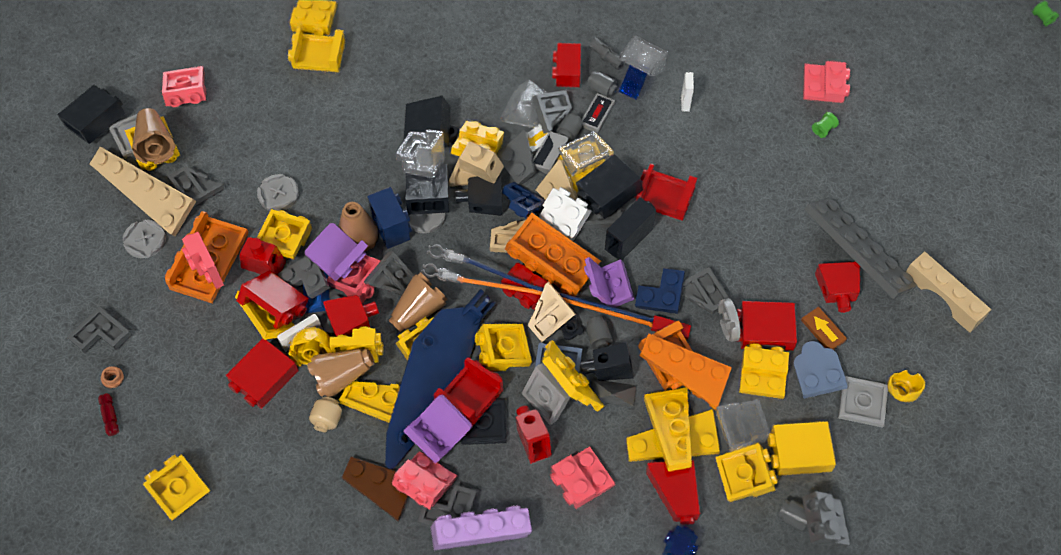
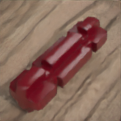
(108, 414)

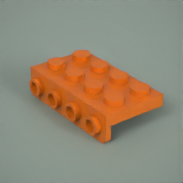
(223, 244)
(550, 255)

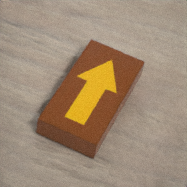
(823, 329)

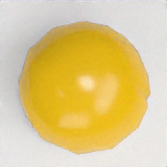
(912, 384)

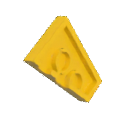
(263, 320)
(371, 398)

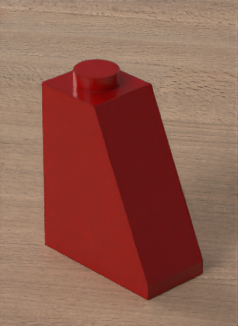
(676, 491)

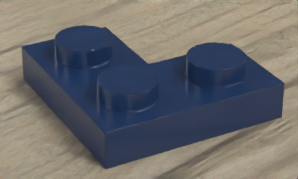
(522, 200)
(665, 298)

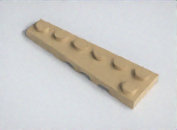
(153, 196)

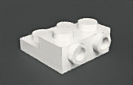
(565, 213)

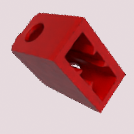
(259, 255)
(839, 283)
(349, 314)
(533, 434)

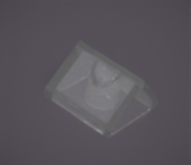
(645, 56)
(520, 105)
(585, 153)

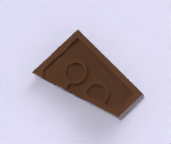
(376, 484)

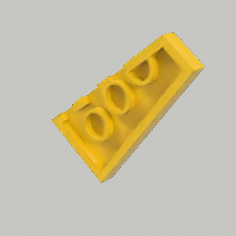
(671, 425)
(702, 438)

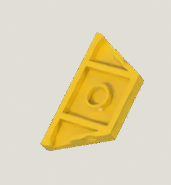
(568, 377)

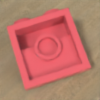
(826, 82)
(184, 86)
(200, 259)
(354, 282)
(581, 477)
(423, 480)

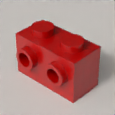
(568, 65)

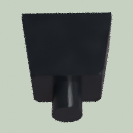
(482, 196)
(610, 363)

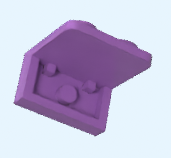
(335, 252)
(609, 282)
(438, 428)

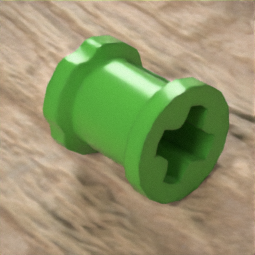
(1045, 13)
(825, 124)

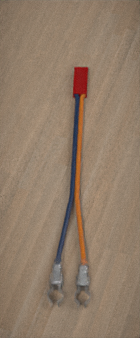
(452, 256)

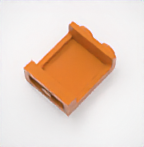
(671, 334)

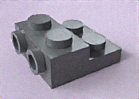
(825, 520)

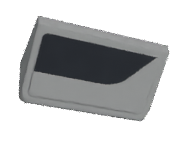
(549, 152)

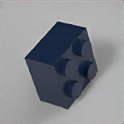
(389, 217)

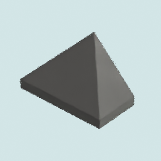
(614, 393)

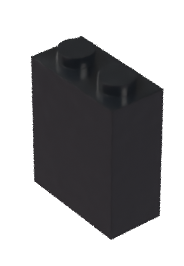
(92, 113)
(428, 114)
(609, 186)
(427, 193)
(630, 229)

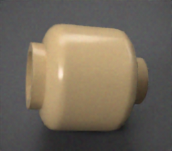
(325, 414)

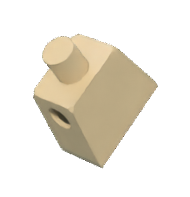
(477, 161)

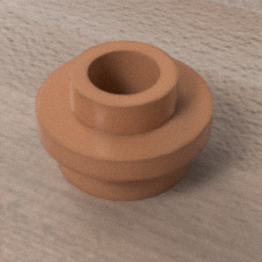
(107, 373)

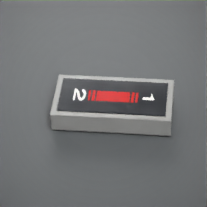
(597, 112)

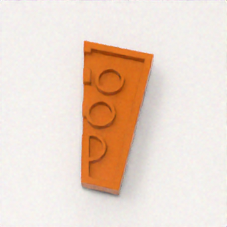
(696, 372)

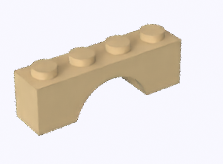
(965, 306)

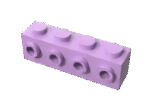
(480, 529)

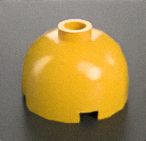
(307, 344)

